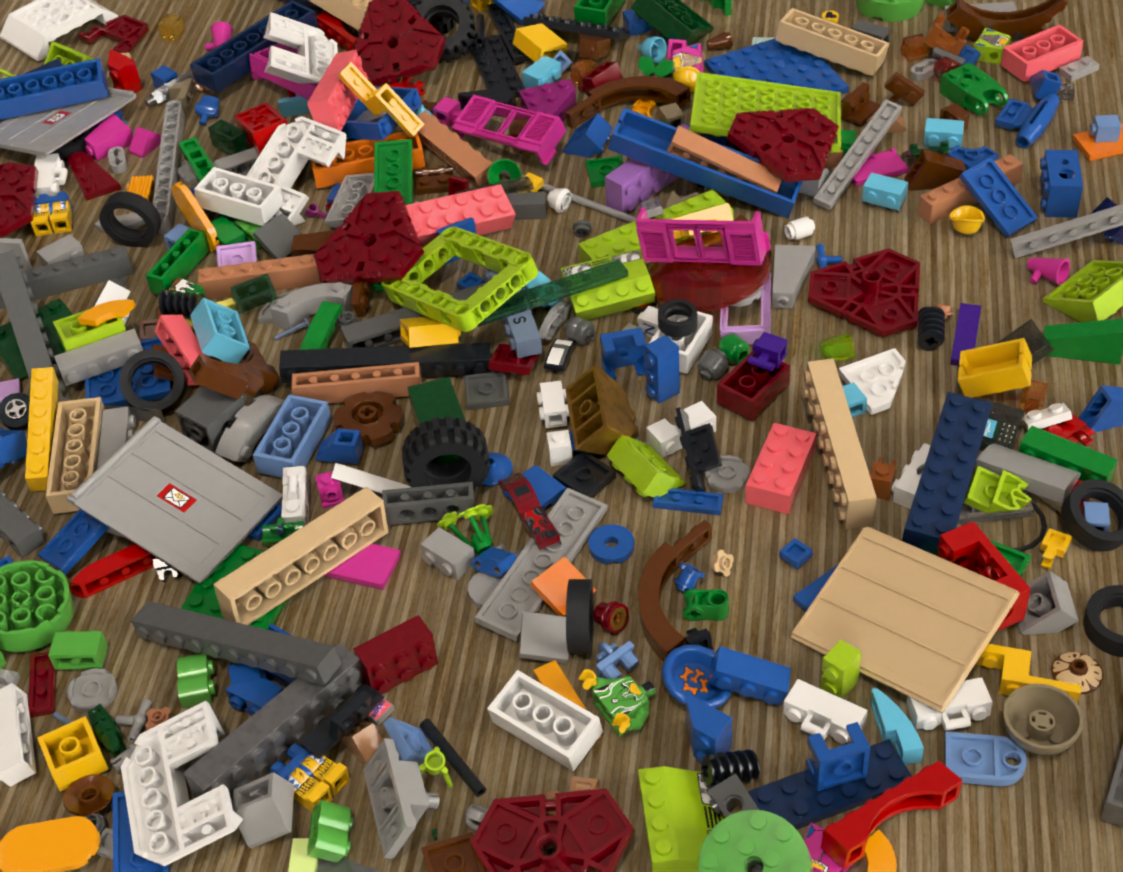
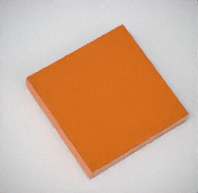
(553, 584)

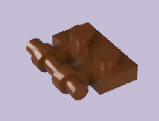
(430, 184)

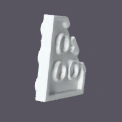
(876, 378)

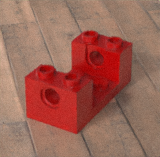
(259, 124)
(974, 551)

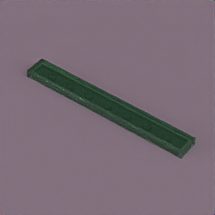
(558, 289)

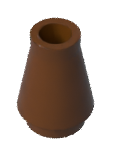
(720, 41)

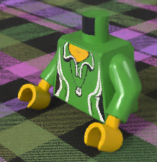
(619, 700)

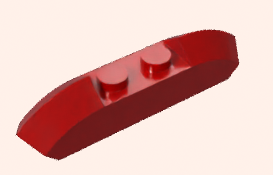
(111, 571)

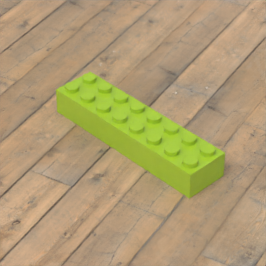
(626, 237)

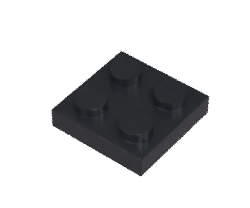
(585, 474)

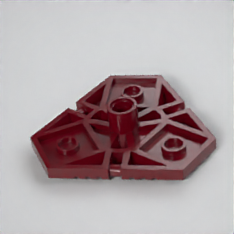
(396, 40)
(788, 141)
(17, 196)
(371, 243)
(873, 292)
(586, 831)

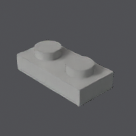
(1079, 68)

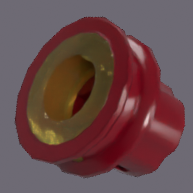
(611, 616)

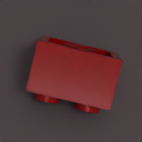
(123, 72)

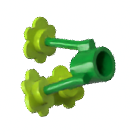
(479, 541)

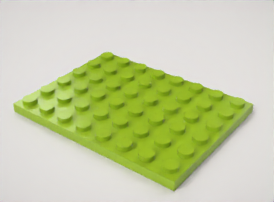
(722, 97)

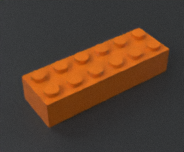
(360, 160)

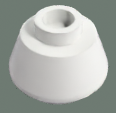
(559, 199)

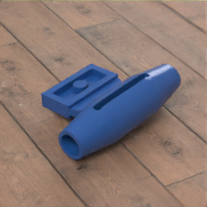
(1029, 119)

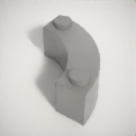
(306, 301)
(248, 428)

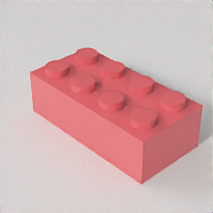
(1041, 52)
(780, 468)

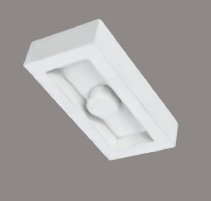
(1046, 417)

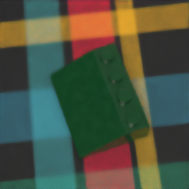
(673, 19)
(9, 349)

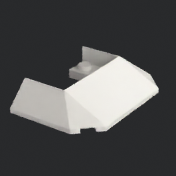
(312, 47)
(287, 155)
(156, 792)

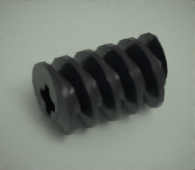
(178, 303)
(931, 328)
(721, 766)

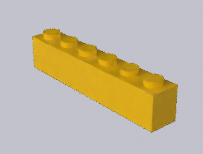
(41, 426)

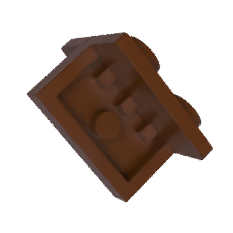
(857, 106)

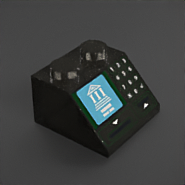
(1003, 425)

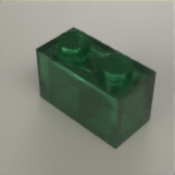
(228, 137)
(253, 293)

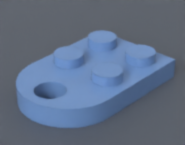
(983, 758)

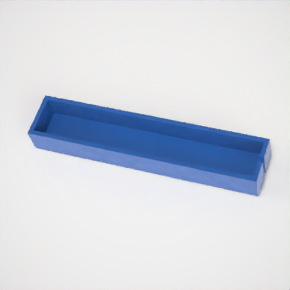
(648, 141)

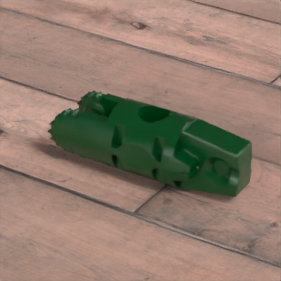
(106, 730)

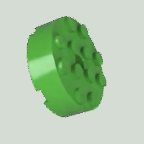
(890, 9)
(32, 605)
(754, 839)

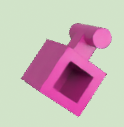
(447, 111)

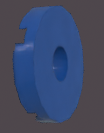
(607, 534)

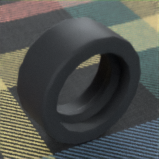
(677, 307)

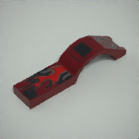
(530, 510)

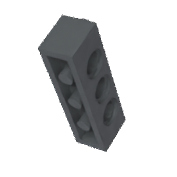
(427, 502)
(729, 794)

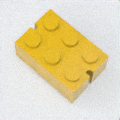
(995, 368)

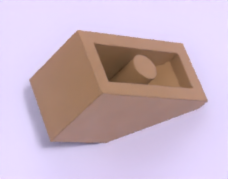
(363, 741)

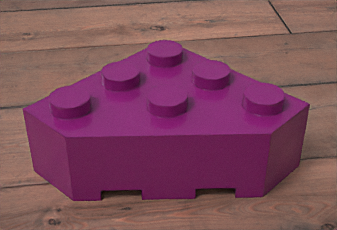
(549, 98)

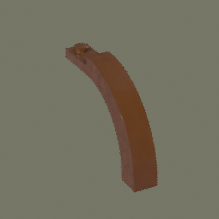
(628, 89)
(661, 565)

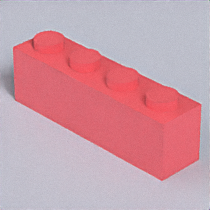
(179, 341)

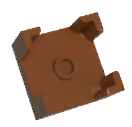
(939, 38)

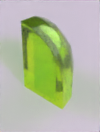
(838, 347)

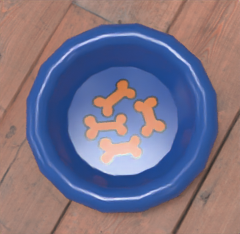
(688, 671)

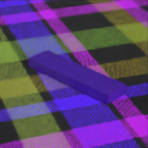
(965, 330)

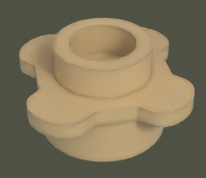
(722, 562)

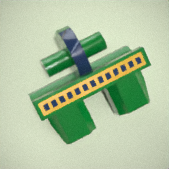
(276, 532)

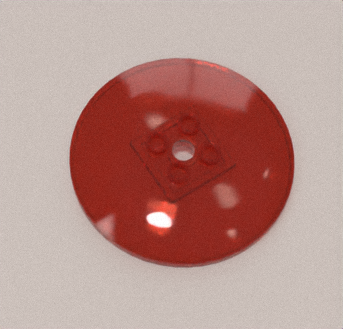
(707, 284)

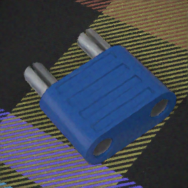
(495, 560)

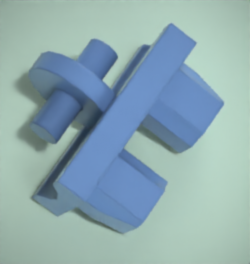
(610, 659)

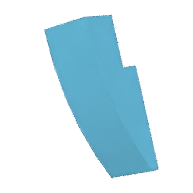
(897, 727)

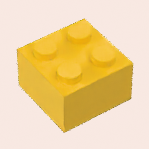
(72, 753)

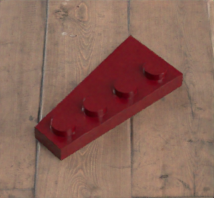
(91, 176)

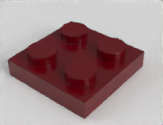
(506, 361)

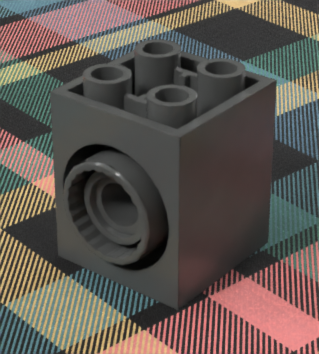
(207, 416)

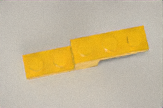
(380, 99)
(1015, 670)

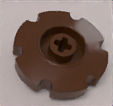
(373, 414)

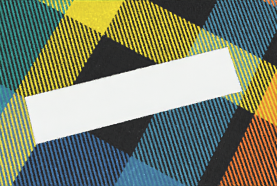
(364, 479)

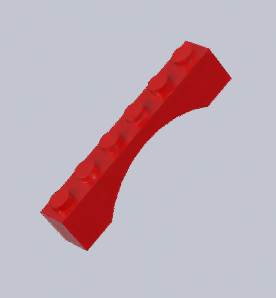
(334, 30)
(929, 789)

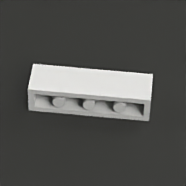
(16, 742)

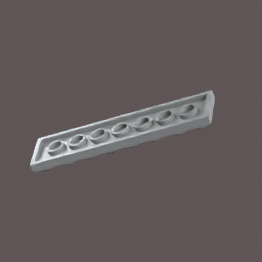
(575, 520)

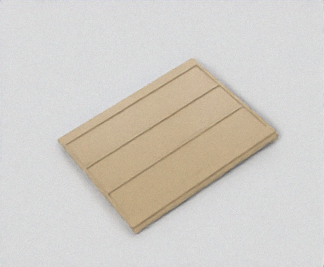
(908, 615)

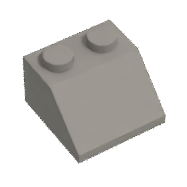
(1048, 607)

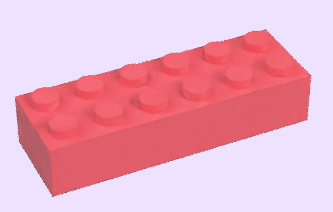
(332, 99)
(485, 205)

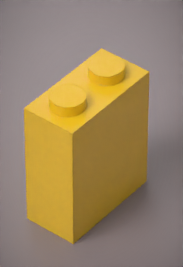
(538, 41)
(426, 332)

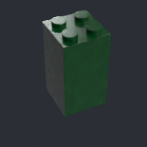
(432, 401)

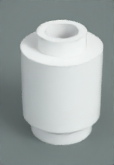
(799, 228)

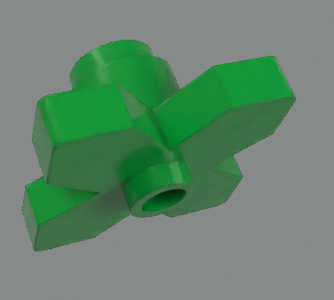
(662, 70)

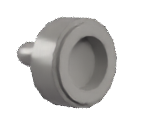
(476, 813)

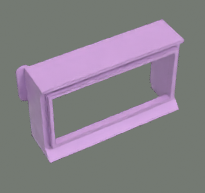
(751, 332)

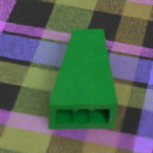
(1087, 341)

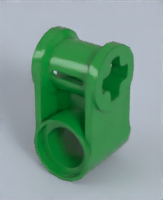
(707, 605)

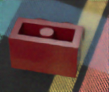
(604, 73)

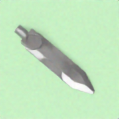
(162, 94)

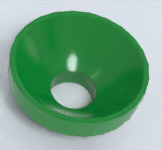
(503, 165)

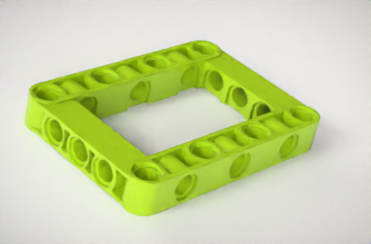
(513, 267)

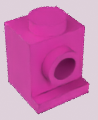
(329, 490)

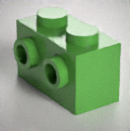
(78, 650)

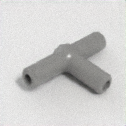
(137, 721)

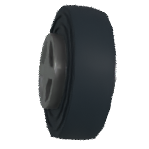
(10, 411)

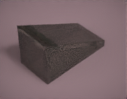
(573, 56)

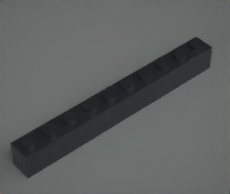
(434, 360)

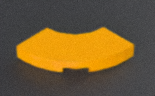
(644, 107)
(106, 311)
(880, 854)

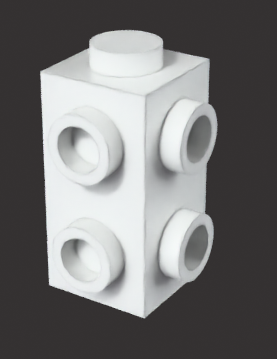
(553, 401)

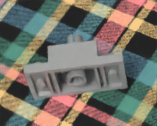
(396, 796)

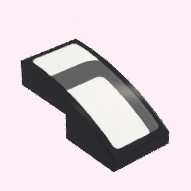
(559, 354)

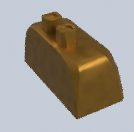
(598, 412)

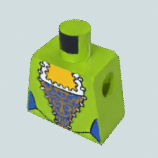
(991, 45)

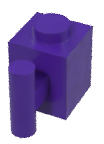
(768, 352)

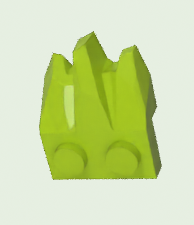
(996, 492)

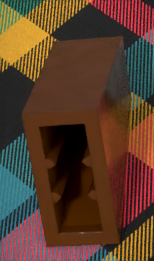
(593, 46)
(933, 170)

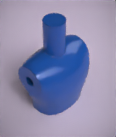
(207, 107)

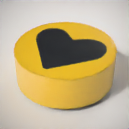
(831, 16)

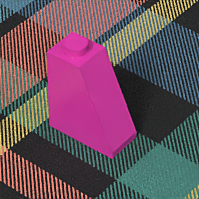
(108, 134)

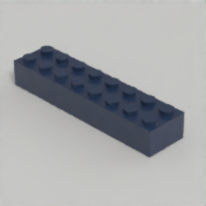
(232, 59)
(947, 471)

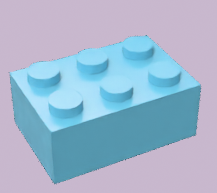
(219, 331)

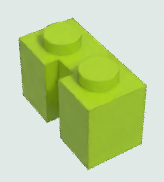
(841, 669)

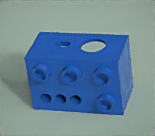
(1058, 187)

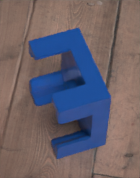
(623, 350)
(841, 763)

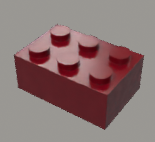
(750, 388)
(397, 655)

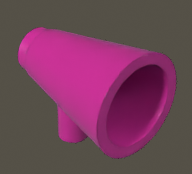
(220, 33)
(1052, 269)

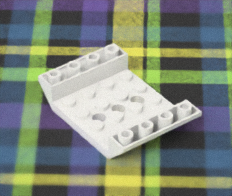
(46, 20)

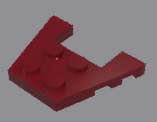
(121, 29)

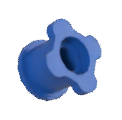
(688, 577)

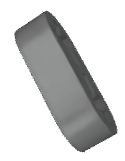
(923, 70)
(114, 160)

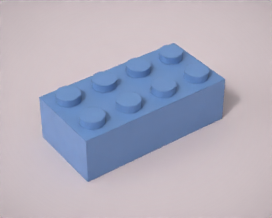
(292, 435)

